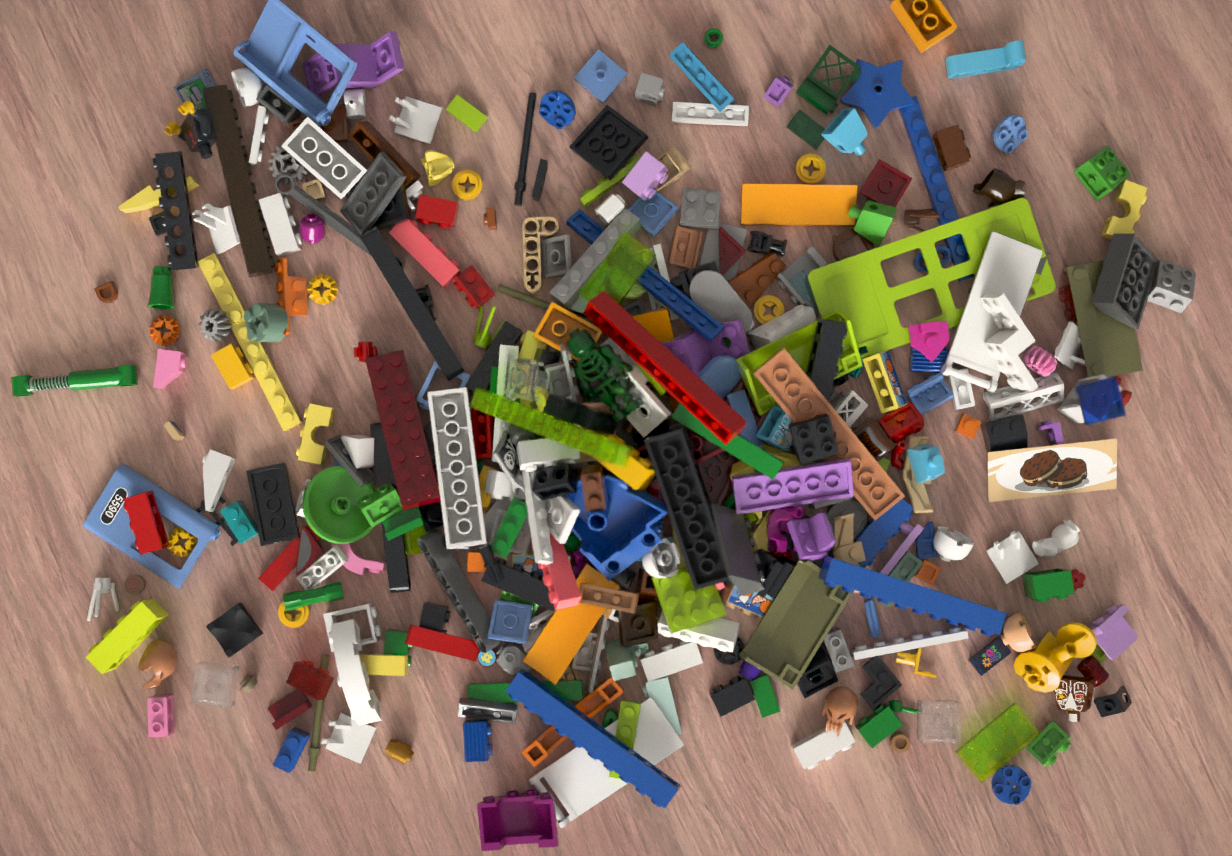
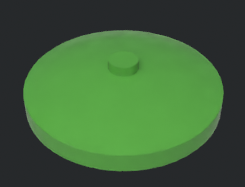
(332, 506)

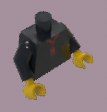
(195, 130)

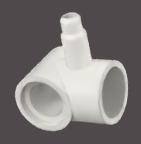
(355, 103)

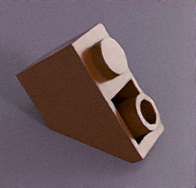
(645, 587)

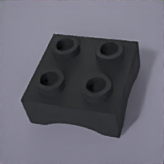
(814, 439)
(234, 629)

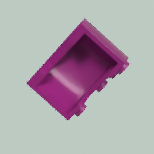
(517, 820)

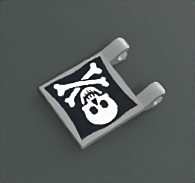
(508, 460)

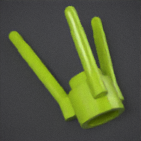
(483, 338)

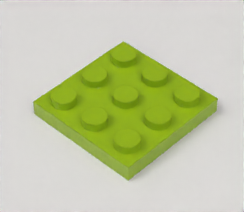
(683, 604)

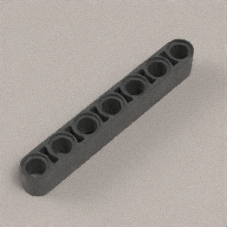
(458, 589)

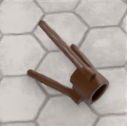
(913, 217)

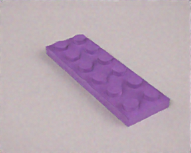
(793, 486)

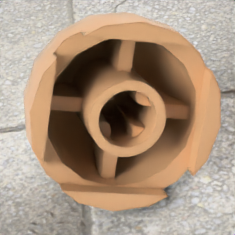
(1018, 634)

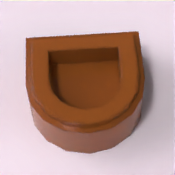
(107, 292)

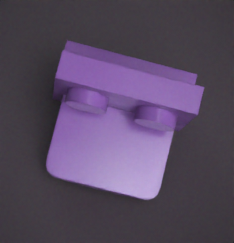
(812, 536)

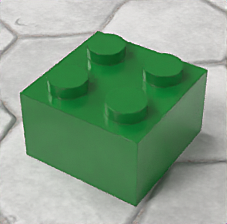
(1048, 583)

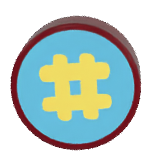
(487, 659)

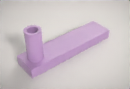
(912, 533)

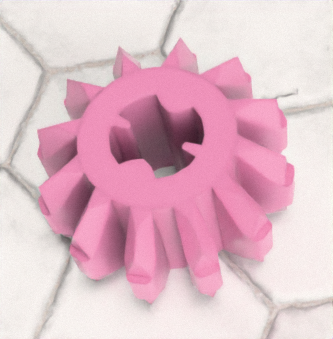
(1040, 361)

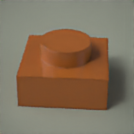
(490, 218)

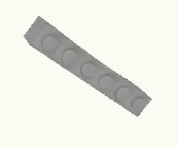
(568, 288)

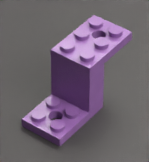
(374, 65)
(698, 352)

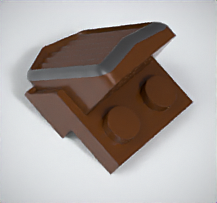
(874, 438)

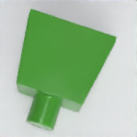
(872, 220)

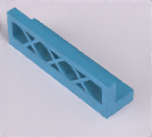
(701, 77)

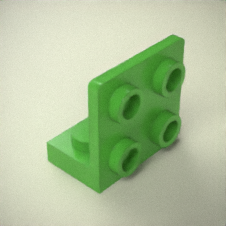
(1102, 173)

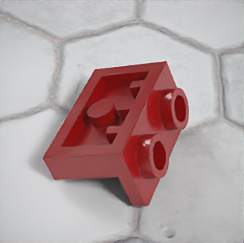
(474, 287)
(902, 422)

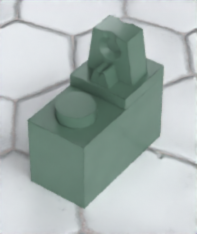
(623, 658)

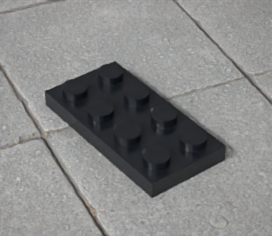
(273, 504)

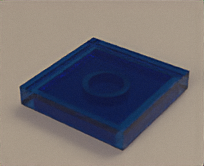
(1100, 400)

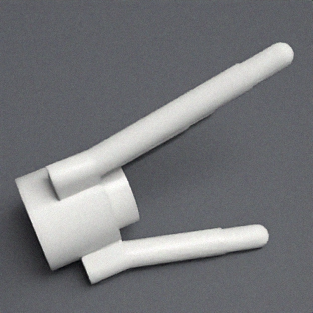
(100, 586)

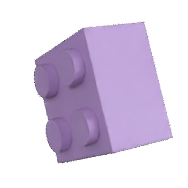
(646, 176)

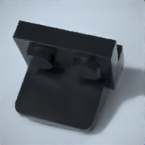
(775, 570)

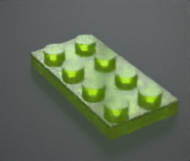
(619, 269)
(997, 742)

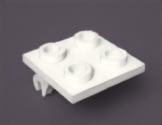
(417, 119)
(221, 226)
(1069, 347)
(1012, 557)
(349, 738)

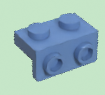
(930, 393)

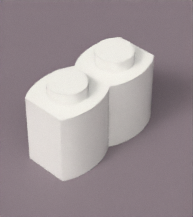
(610, 209)

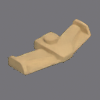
(916, 492)
(844, 547)

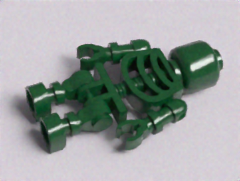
(583, 346)

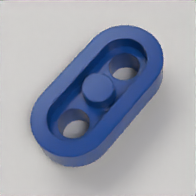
(940, 249)

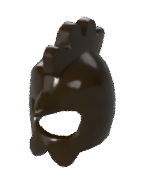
(1000, 188)

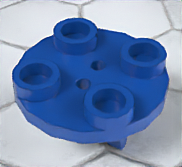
(565, 113)
(1006, 792)

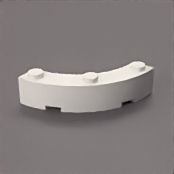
(353, 673)

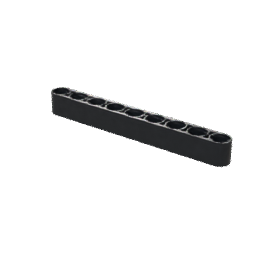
(412, 303)
(394, 549)

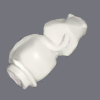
(1062, 538)

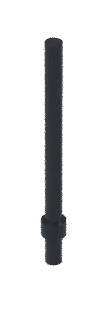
(520, 185)

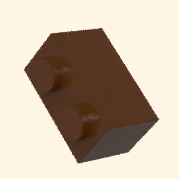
(951, 147)
(594, 487)

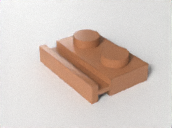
(684, 247)

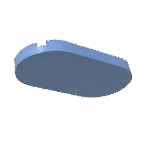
(720, 375)

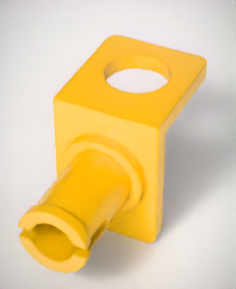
(913, 659)

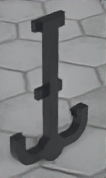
(220, 521)

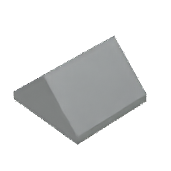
(556, 256)

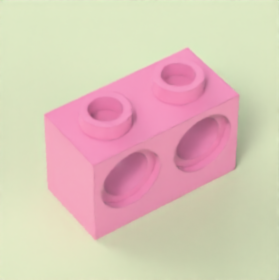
(160, 715)

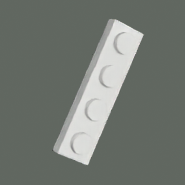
(708, 114)

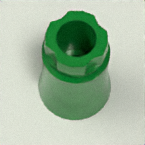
(161, 289)

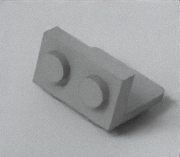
(1173, 286)

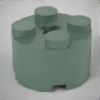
(266, 322)

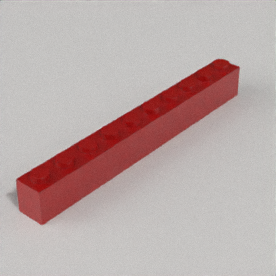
(665, 367)

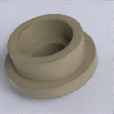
(248, 683)

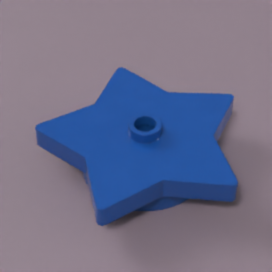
(878, 104)

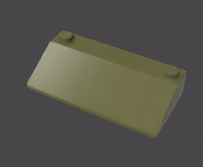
(1106, 343)
(795, 624)

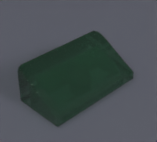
(806, 129)

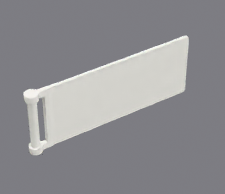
(1005, 269)
(584, 782)

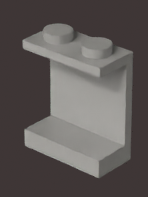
(808, 261)

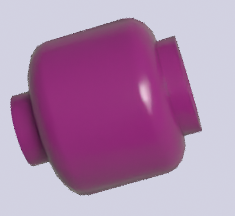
(312, 228)

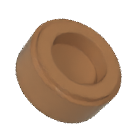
(900, 742)

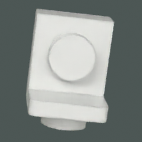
(413, 193)

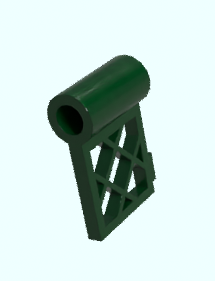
(819, 94)

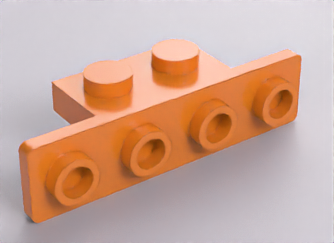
(291, 292)

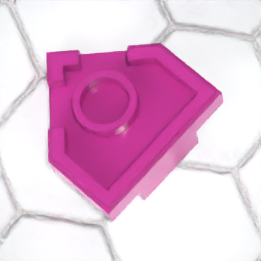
(929, 338)

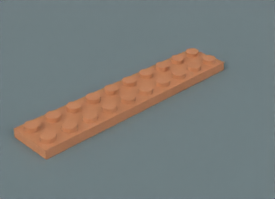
(803, 402)

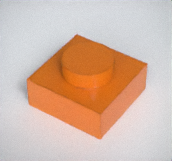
(968, 426)

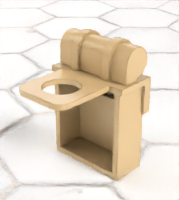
(675, 163)

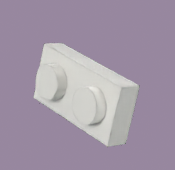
(962, 392)

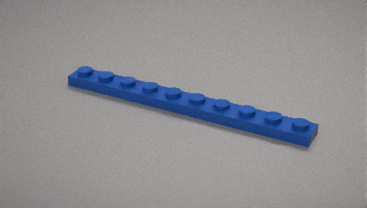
(933, 178)
(656, 284)

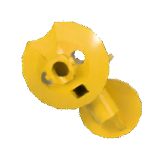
(1052, 657)

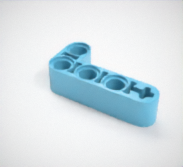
(986, 61)

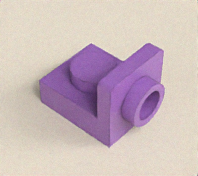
(778, 90)
(1054, 432)

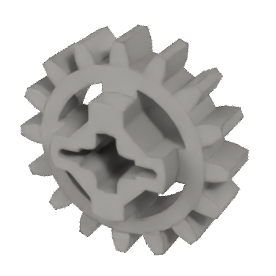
(286, 170)

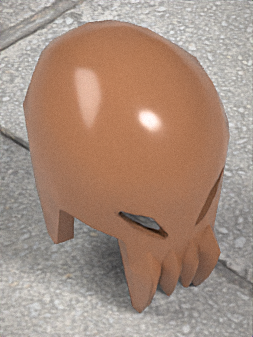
(159, 657)
(839, 702)

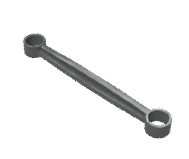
(326, 214)

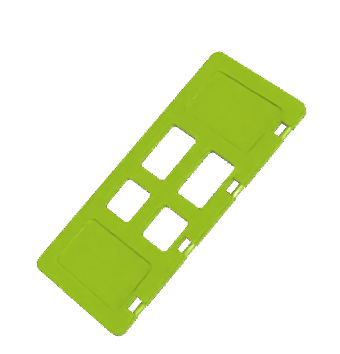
(862, 293)

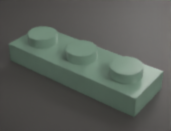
(904, 570)

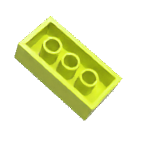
(126, 635)

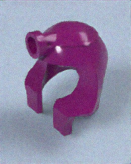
(776, 522)

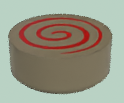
(134, 584)

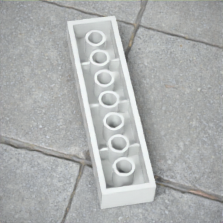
(457, 468)

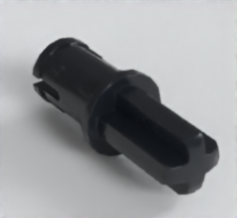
(491, 564)

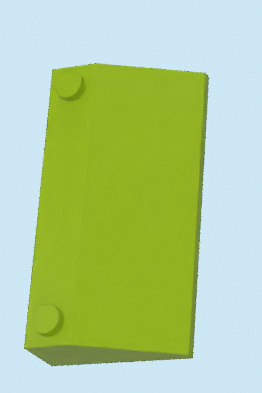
(799, 347)

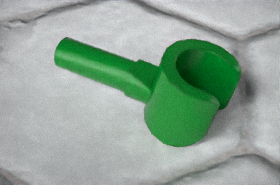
(896, 705)

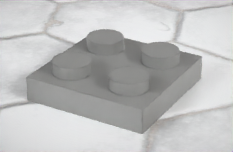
(700, 208)

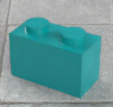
(240, 521)

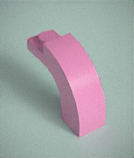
(358, 563)

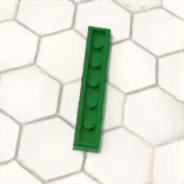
(738, 447)
(497, 691)

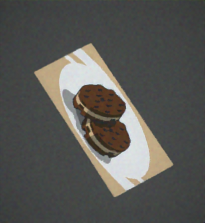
(1052, 470)

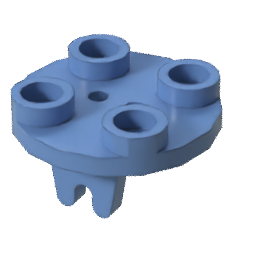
(1009, 133)

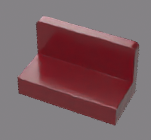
(289, 708)

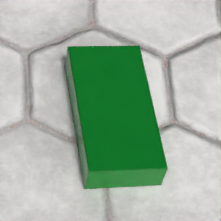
(764, 696)

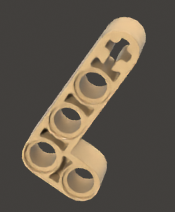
(535, 255)

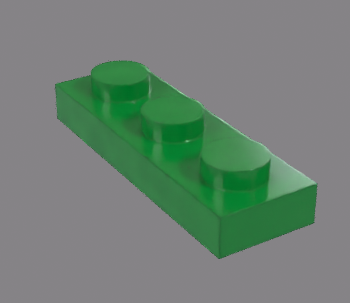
(509, 528)

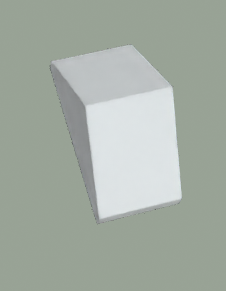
(360, 449)

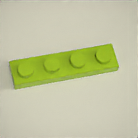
(606, 185)
(627, 725)

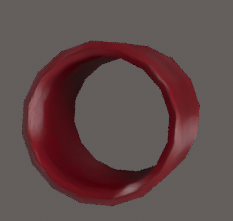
(1092, 668)

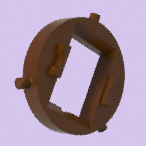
(845, 236)

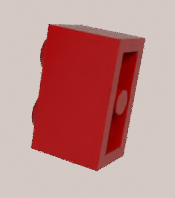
(437, 212)

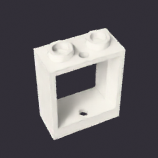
(330, 618)

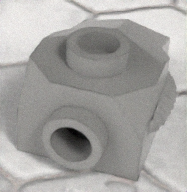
(512, 658)

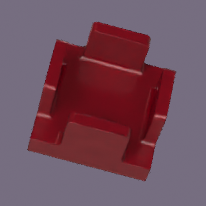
(885, 184)

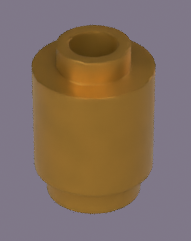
(399, 751)

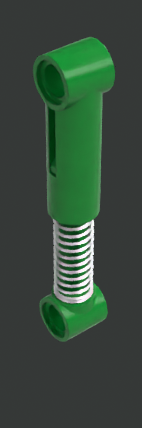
(76, 380)

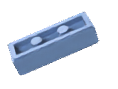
(739, 402)

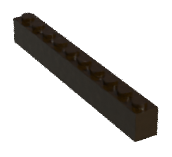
(237, 181)

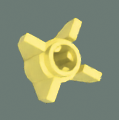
(436, 166)

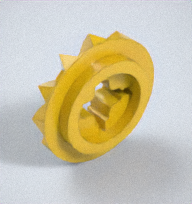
(818, 164)
(460, 178)
(329, 294)
(768, 301)
(179, 550)
(288, 619)

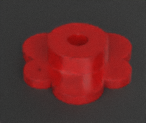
(1080, 577)

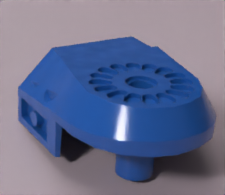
(622, 532)

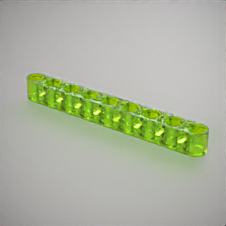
(551, 427)

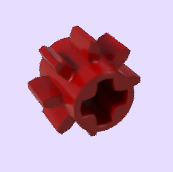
(364, 351)

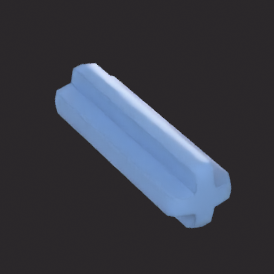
(872, 618)

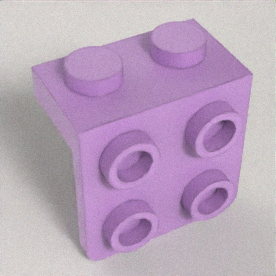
(1113, 631)

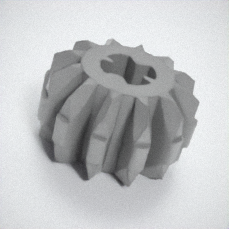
(215, 325)

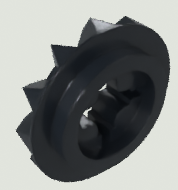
(728, 658)

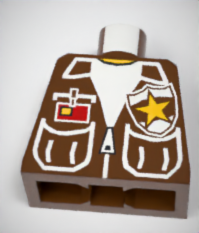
(1074, 695)

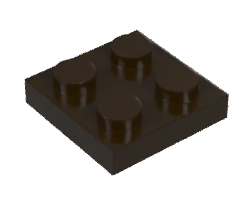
(640, 625)

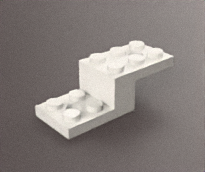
(1009, 341)
(636, 384)

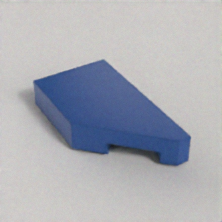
(924, 542)

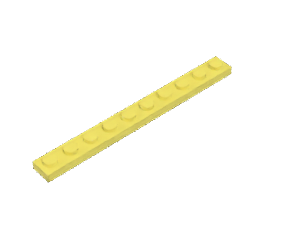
(253, 350)

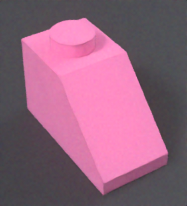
(168, 367)

